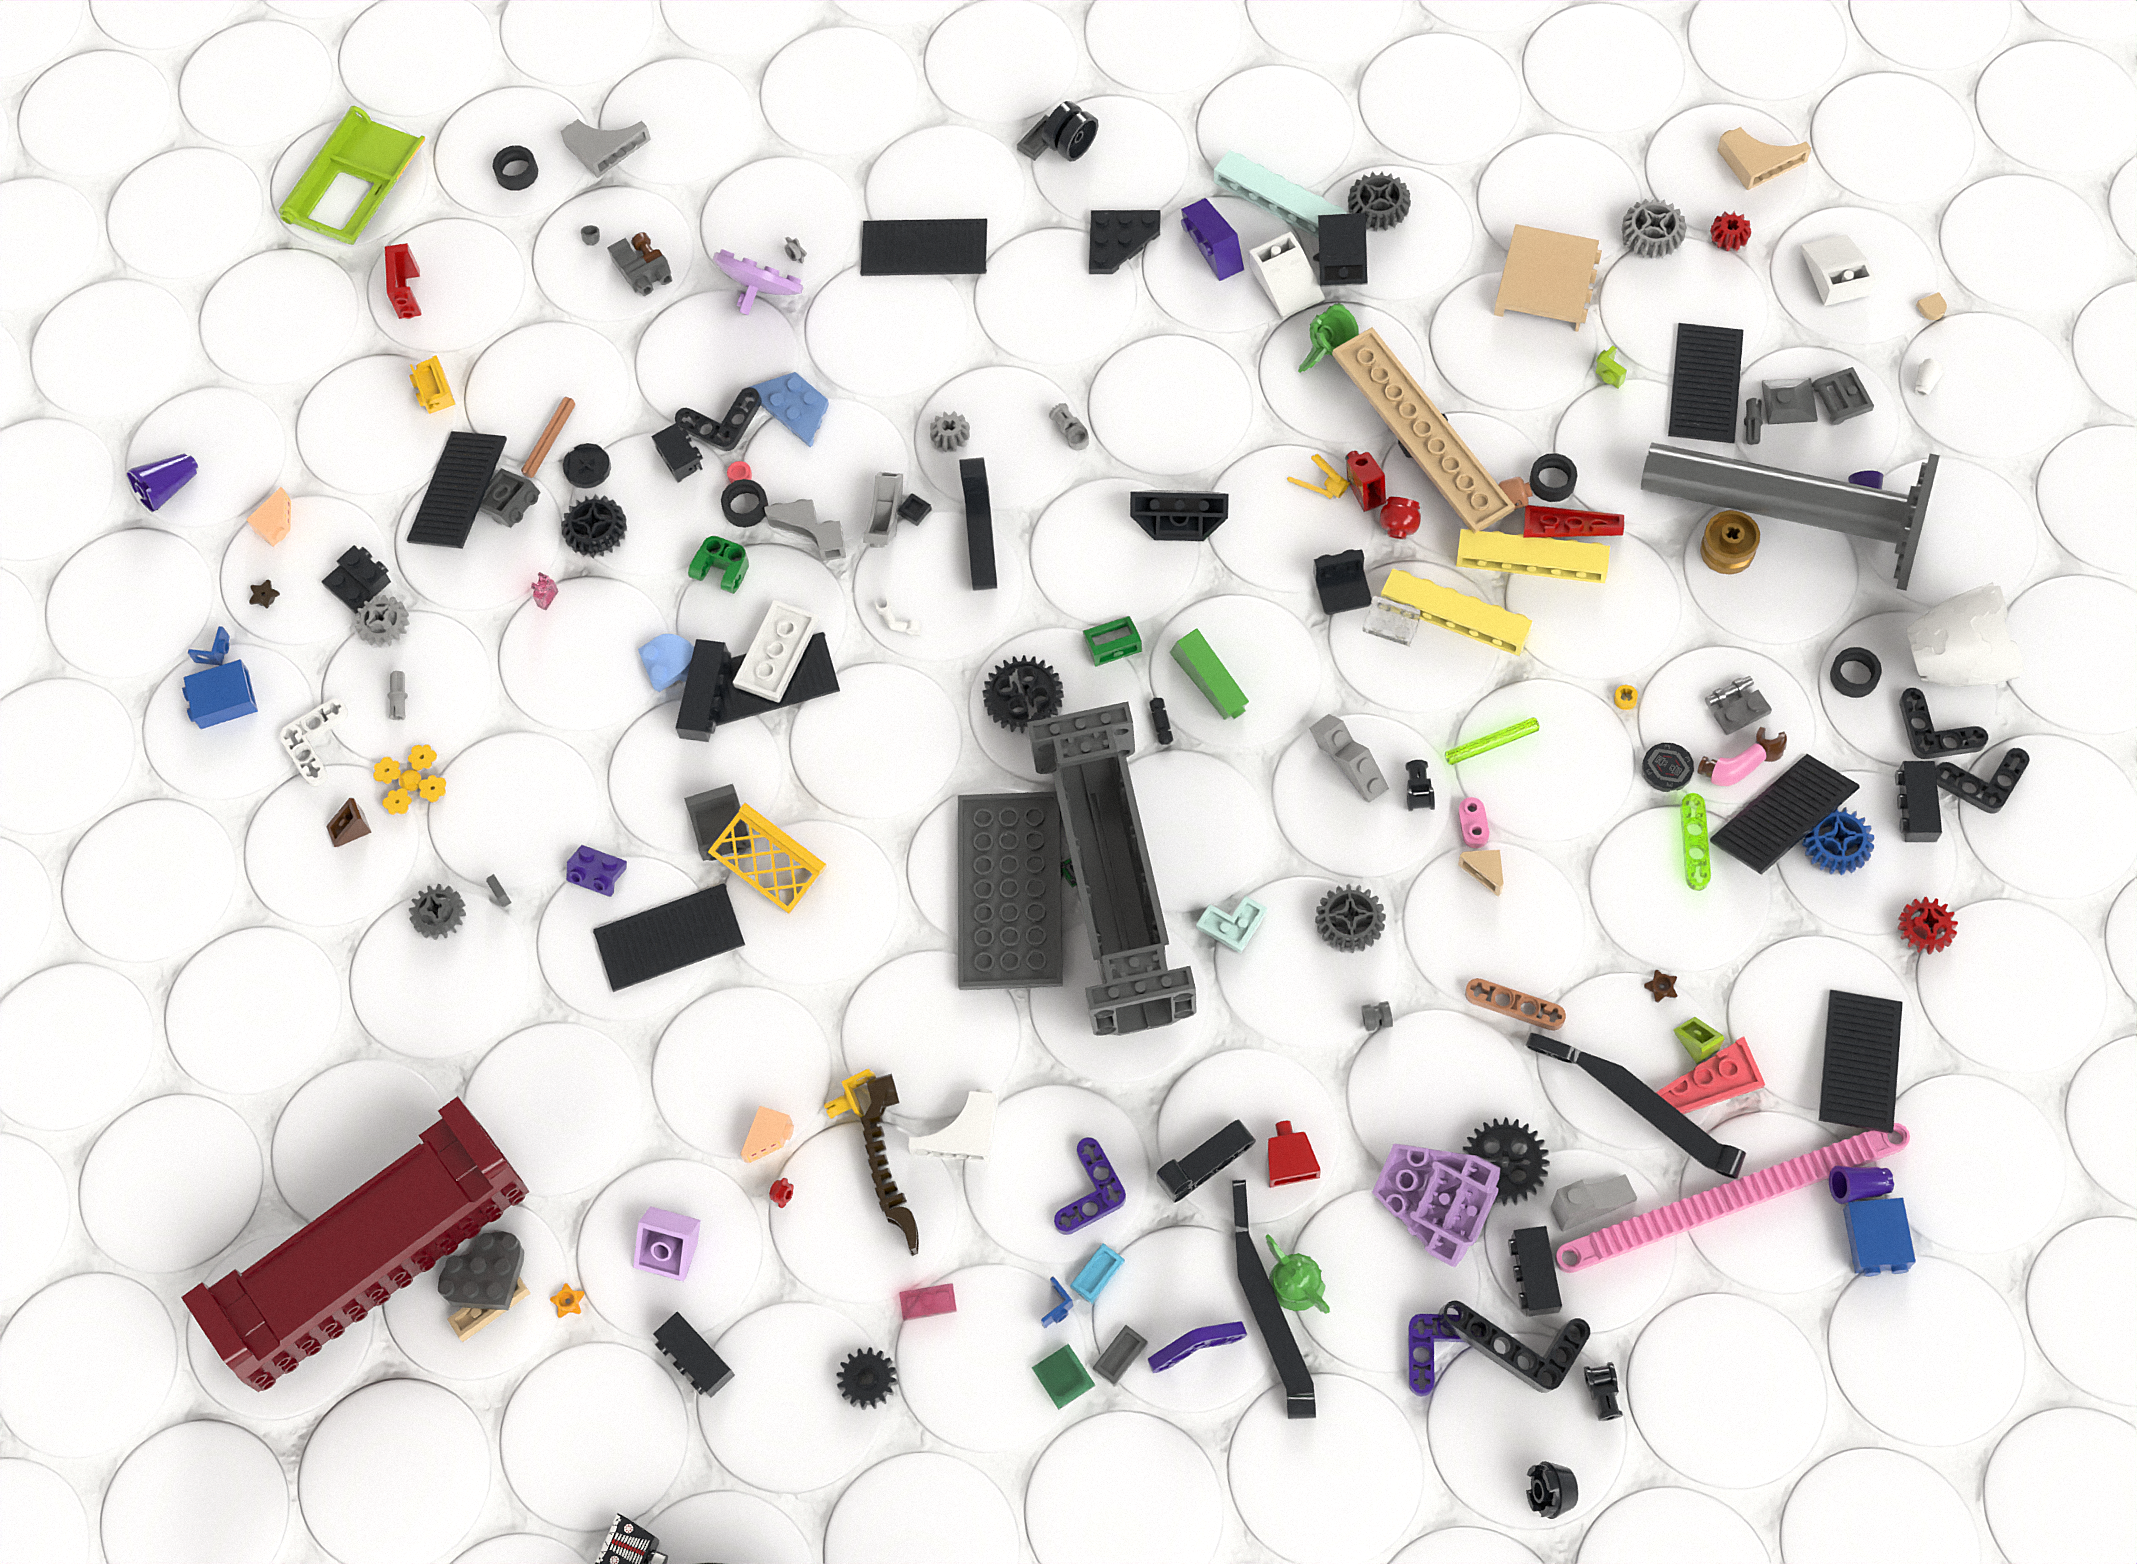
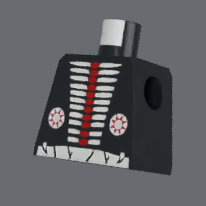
(630, 1545)

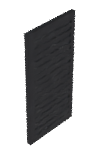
(924, 247)
(1706, 383)
(456, 489)
(811, 680)
(1784, 813)
(668, 937)
(1860, 1061)

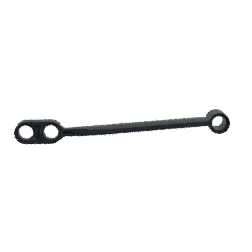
(1667, 1119)
(1270, 1316)

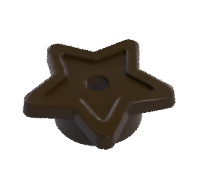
(269, 596)

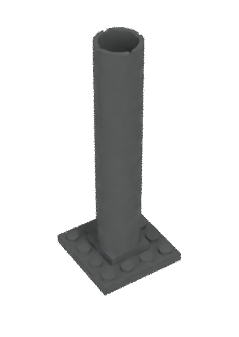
(1796, 497)

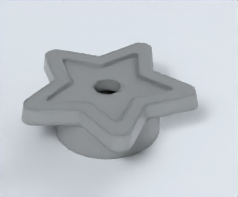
(794, 250)

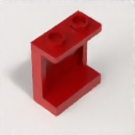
(400, 266)

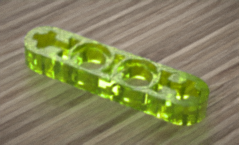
(1695, 841)

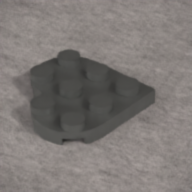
(486, 1275)

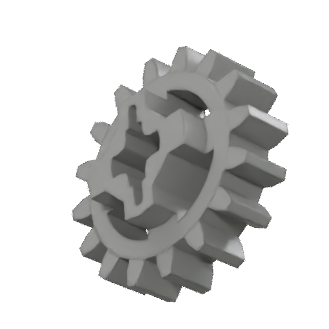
(382, 621)

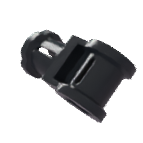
(1419, 790)
(1604, 1388)

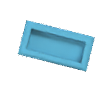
(1097, 1273)

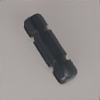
(1161, 721)

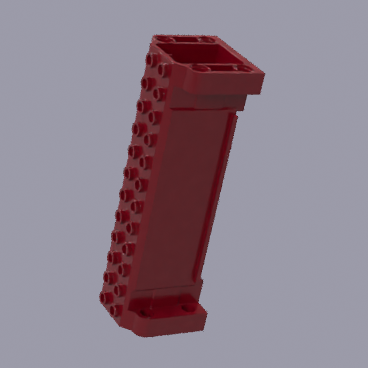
(358, 1251)

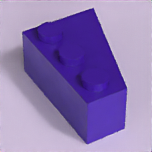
(1214, 238)

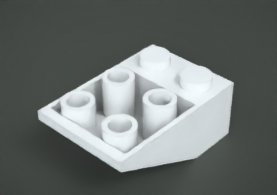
(1838, 269)
(1285, 275)

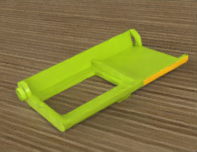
(362, 151)

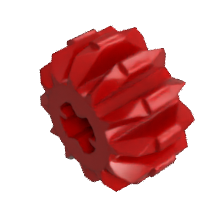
(1730, 231)

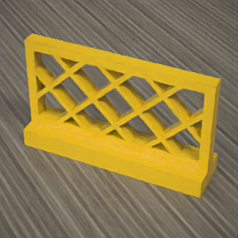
(779, 839)

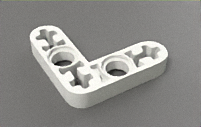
(305, 735)

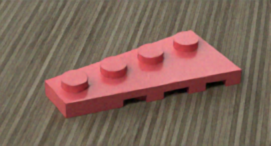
(1716, 1080)

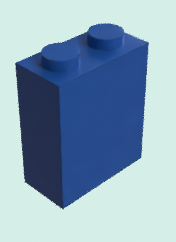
(219, 694)
(1879, 1236)

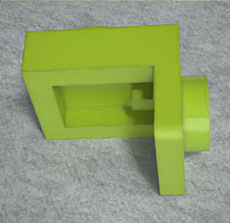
(1608, 369)

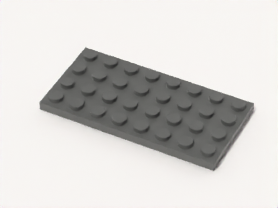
(1009, 891)

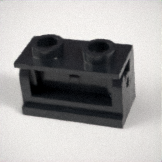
(677, 452)

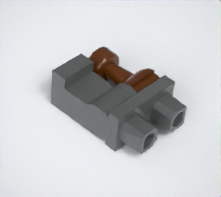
(640, 271)

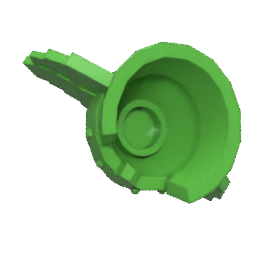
(1329, 332)
(1296, 1280)

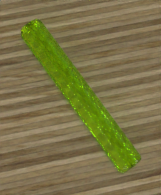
(1492, 741)

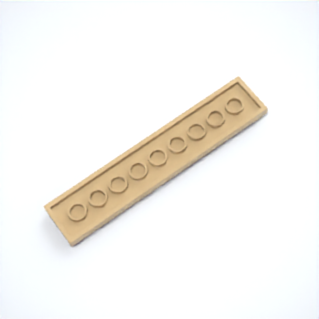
(1423, 431)

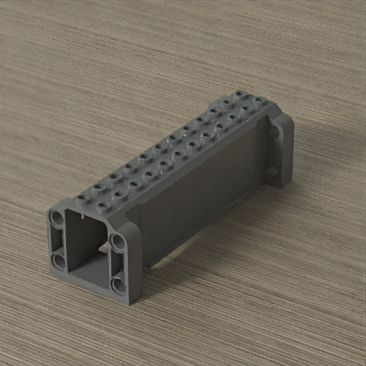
(1112, 870)

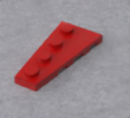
(1561, 522)

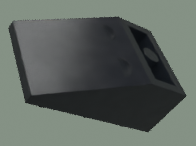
(1342, 249)

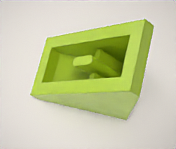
(1699, 1039)

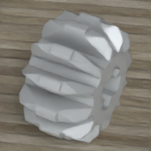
(949, 431)

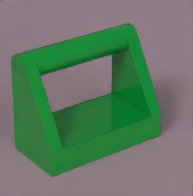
(1114, 649)

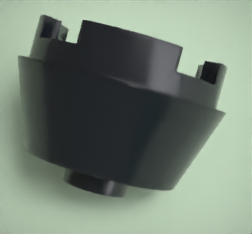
(1552, 1489)

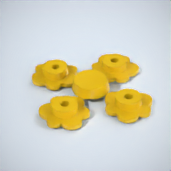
(410, 779)

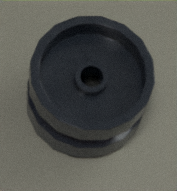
(1070, 131)

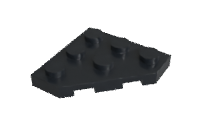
(1119, 237)

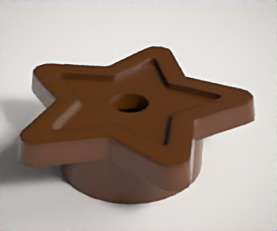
(1664, 979)

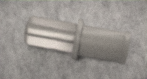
(397, 695)

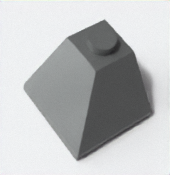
(1789, 401)

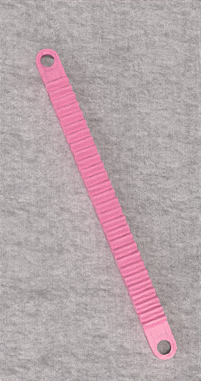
(1728, 1198)

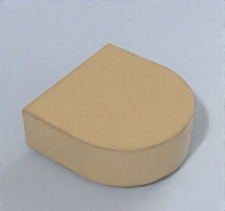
(1932, 307)

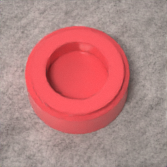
(738, 471)

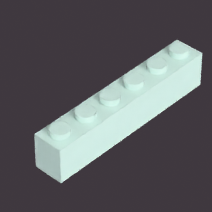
(1272, 192)

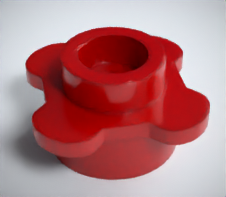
(781, 1192)

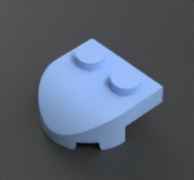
(667, 660)

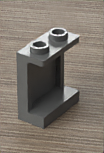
(711, 815)

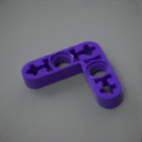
(1098, 1197)
(1194, 1340)
(1427, 1341)

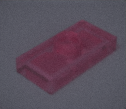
(928, 1301)

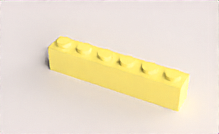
(1533, 556)
(1459, 612)

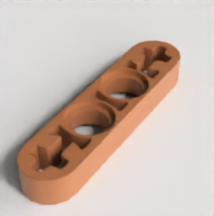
(1516, 1000)

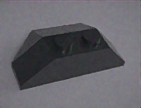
(1178, 513)

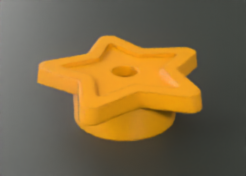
(560, 1300)

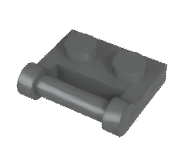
(1850, 392)

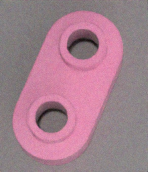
(1473, 821)

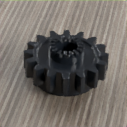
(874, 1391)

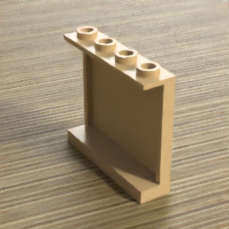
(1548, 274)

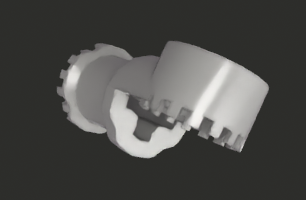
(1069, 426)

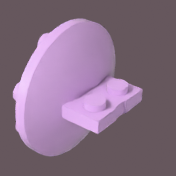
(755, 279)

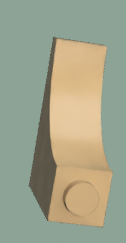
(1757, 161)

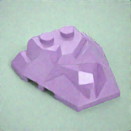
(1438, 1197)

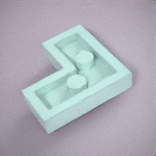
(1235, 929)

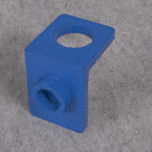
(218, 651)
(1061, 1311)

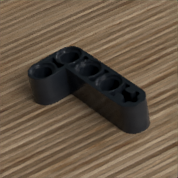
(1185, 1176)

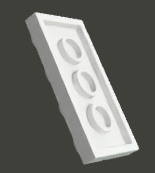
(776, 651)

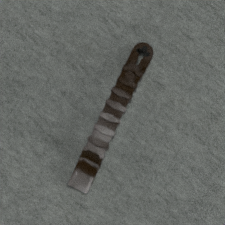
(884, 1094)

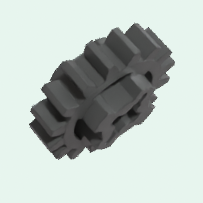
(448, 912)

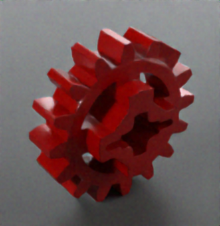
(1920, 933)

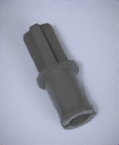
(1753, 421)

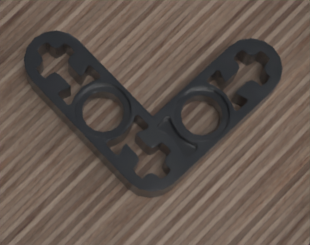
(726, 428)
(1932, 738)
(1991, 789)

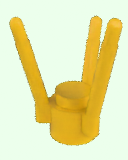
(1335, 483)

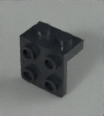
(1342, 581)

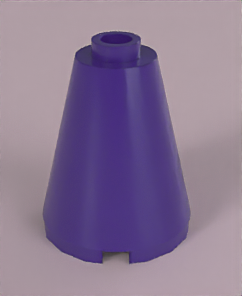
(161, 479)

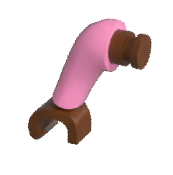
(1732, 770)

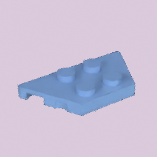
(794, 404)

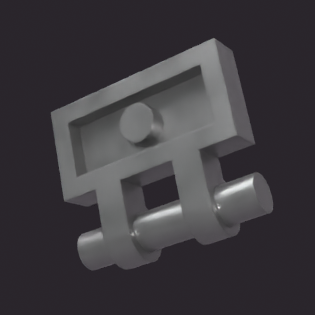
(1742, 711)

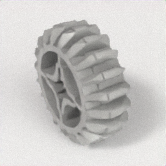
(1654, 219)

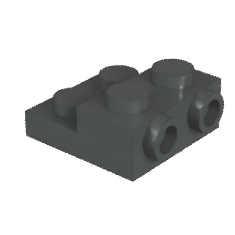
(508, 497)

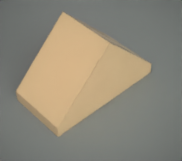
(1484, 867)

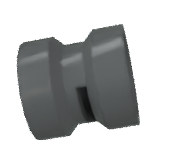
(1377, 1016)

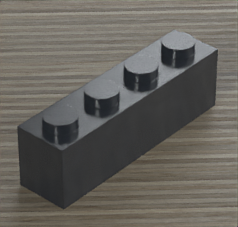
(702, 690)

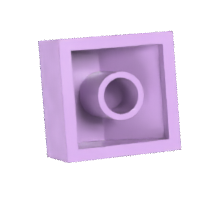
(666, 1243)

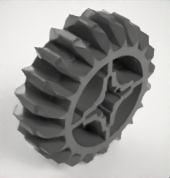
(1378, 192)
(1361, 918)

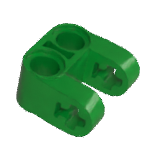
(721, 559)

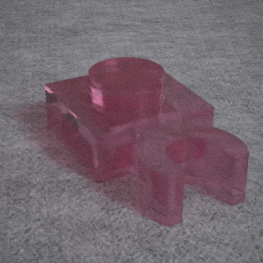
(544, 591)

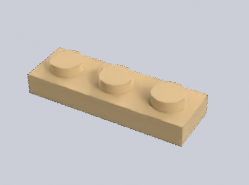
(471, 1320)

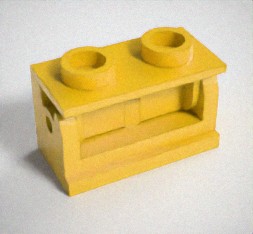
(432, 385)

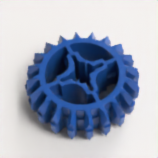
(1856, 836)

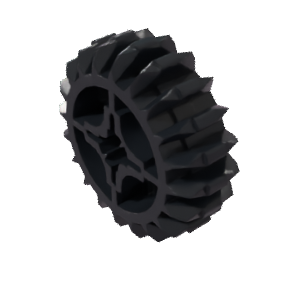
(602, 532)

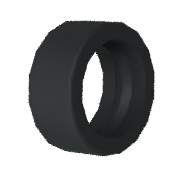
(512, 154)
(1557, 461)
(741, 487)
(1860, 655)

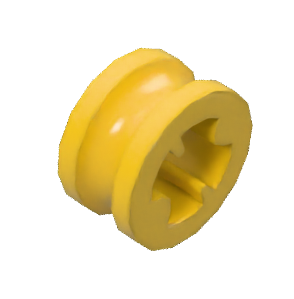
(1625, 705)

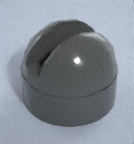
(590, 234)

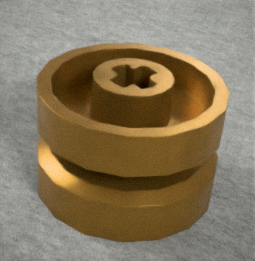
(1730, 542)

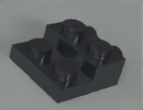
(356, 578)

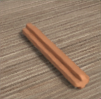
(548, 437)

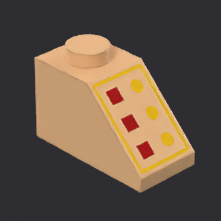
(272, 518)
(766, 1134)

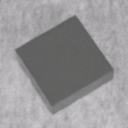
(498, 890)

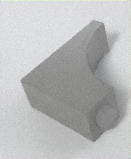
(602, 148)
(1584, 1202)

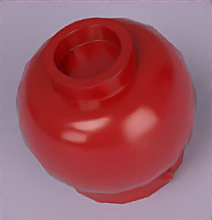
(1400, 517)

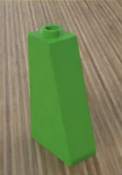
(1209, 674)

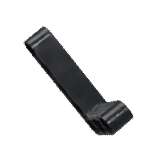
(978, 523)
(1515, 1348)

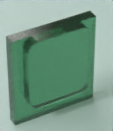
(1063, 1376)

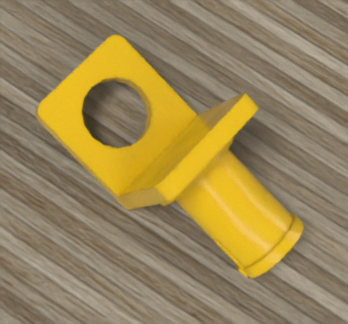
(849, 1099)

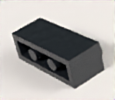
(1918, 801)
(1535, 1271)
(692, 1355)

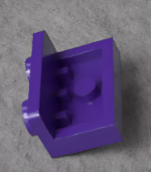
(595, 870)

